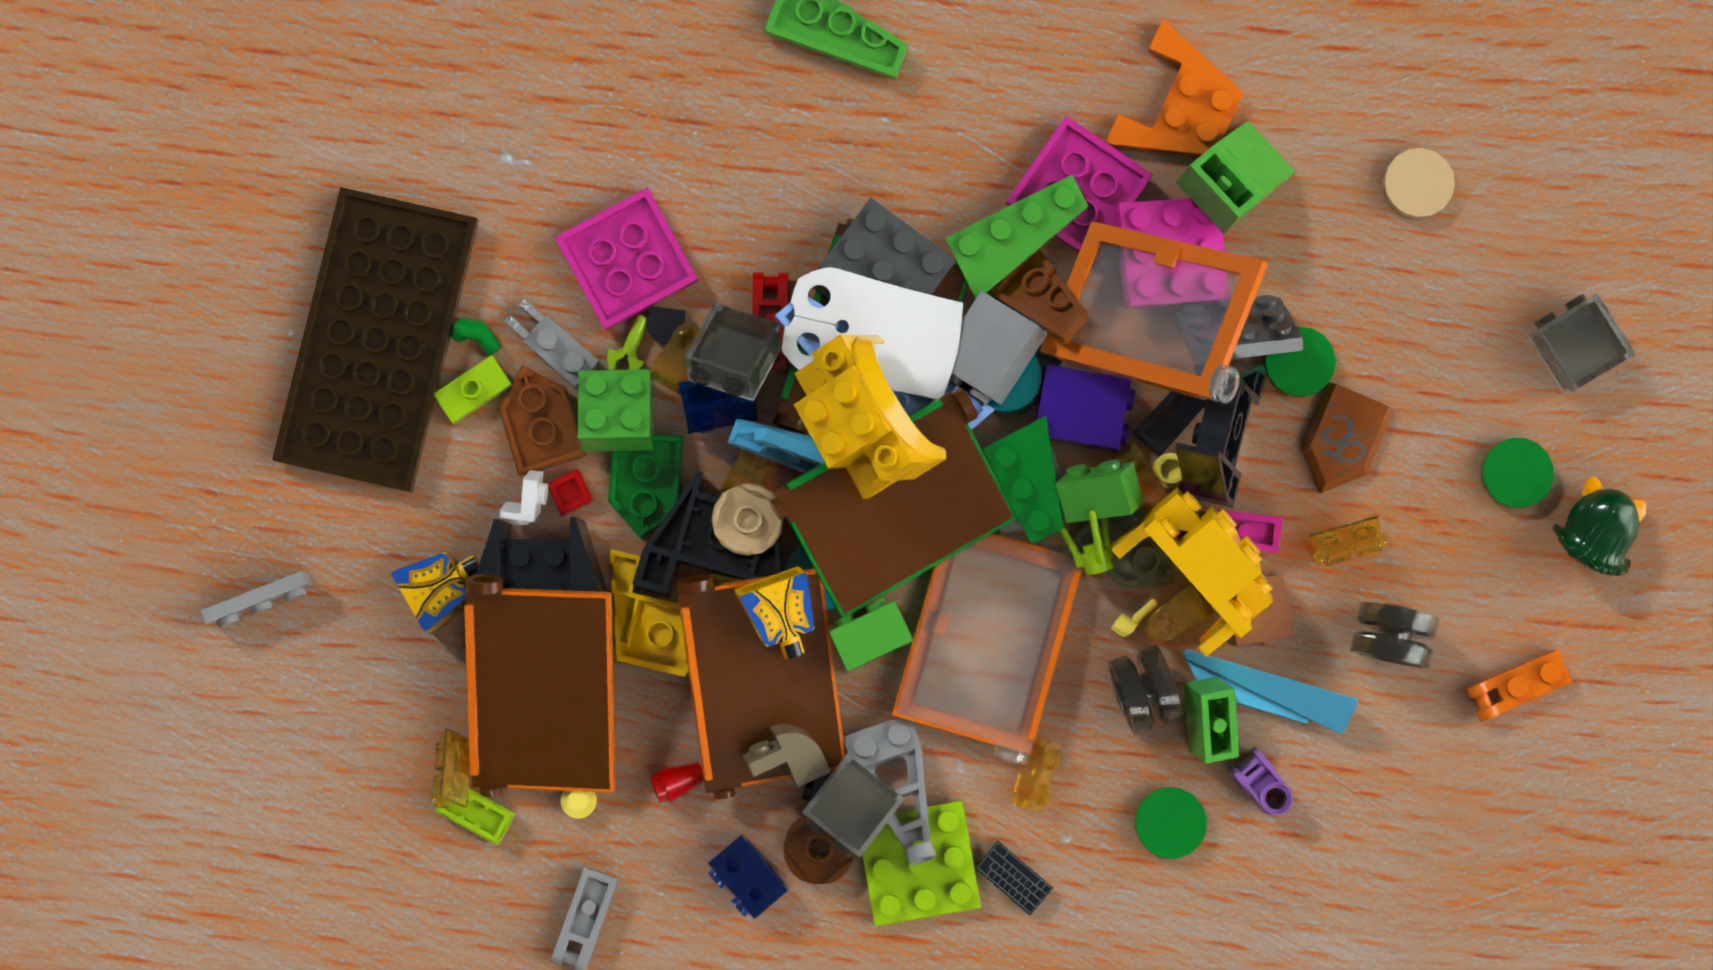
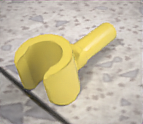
(1125, 625)

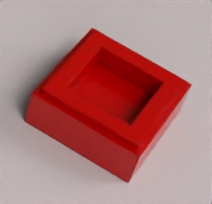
(570, 492)

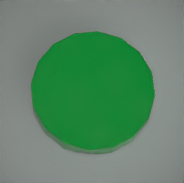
(1303, 371)
(1517, 473)
(1170, 822)

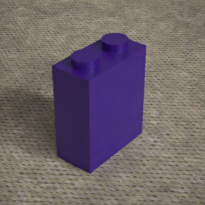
(1085, 408)

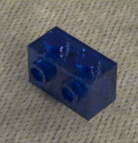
(713, 409)
(747, 876)

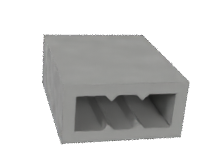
(994, 349)

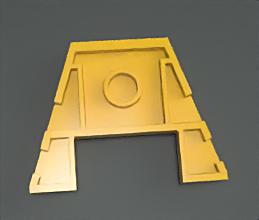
(647, 627)

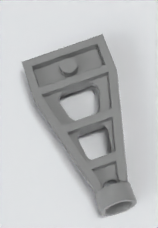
(887, 742)

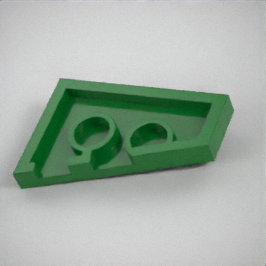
(1028, 478)

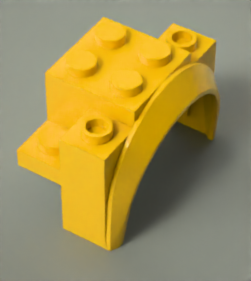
(859, 418)
(1211, 558)

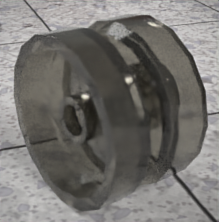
(1395, 632)
(1141, 691)

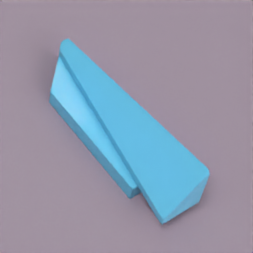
(776, 444)
(1276, 693)

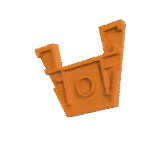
(1194, 109)

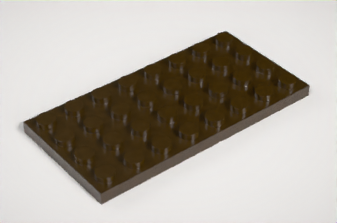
(375, 339)

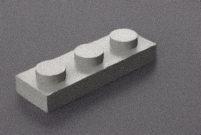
(258, 600)

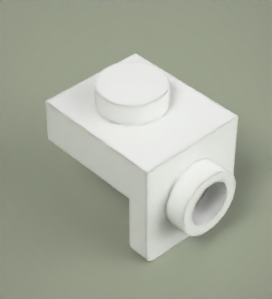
(533, 495)

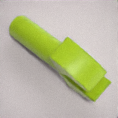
(630, 347)

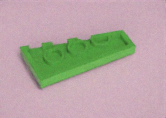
(838, 33)
(1007, 238)

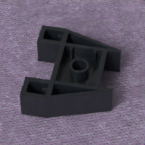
(1210, 466)
(690, 539)
(544, 563)

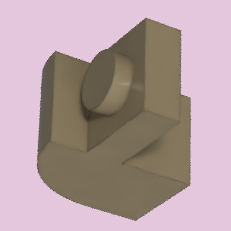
(790, 746)

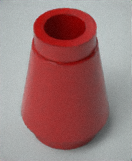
(676, 781)

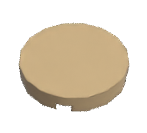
(1418, 183)
(746, 520)

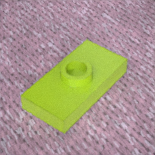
(473, 389)
(480, 816)

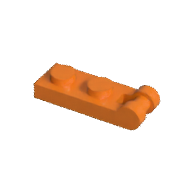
(1520, 684)

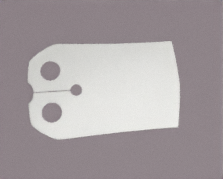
(917, 327)

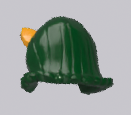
(1602, 528)

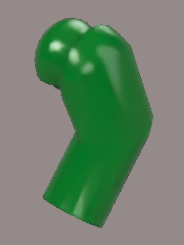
(475, 330)

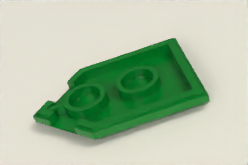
(646, 482)

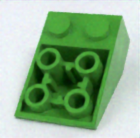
(1234, 176)

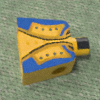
(435, 587)
(779, 609)

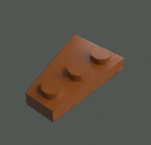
(1042, 297)

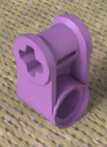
(1260, 781)

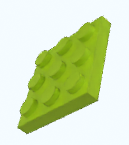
(929, 888)

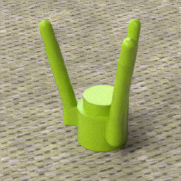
(1096, 555)

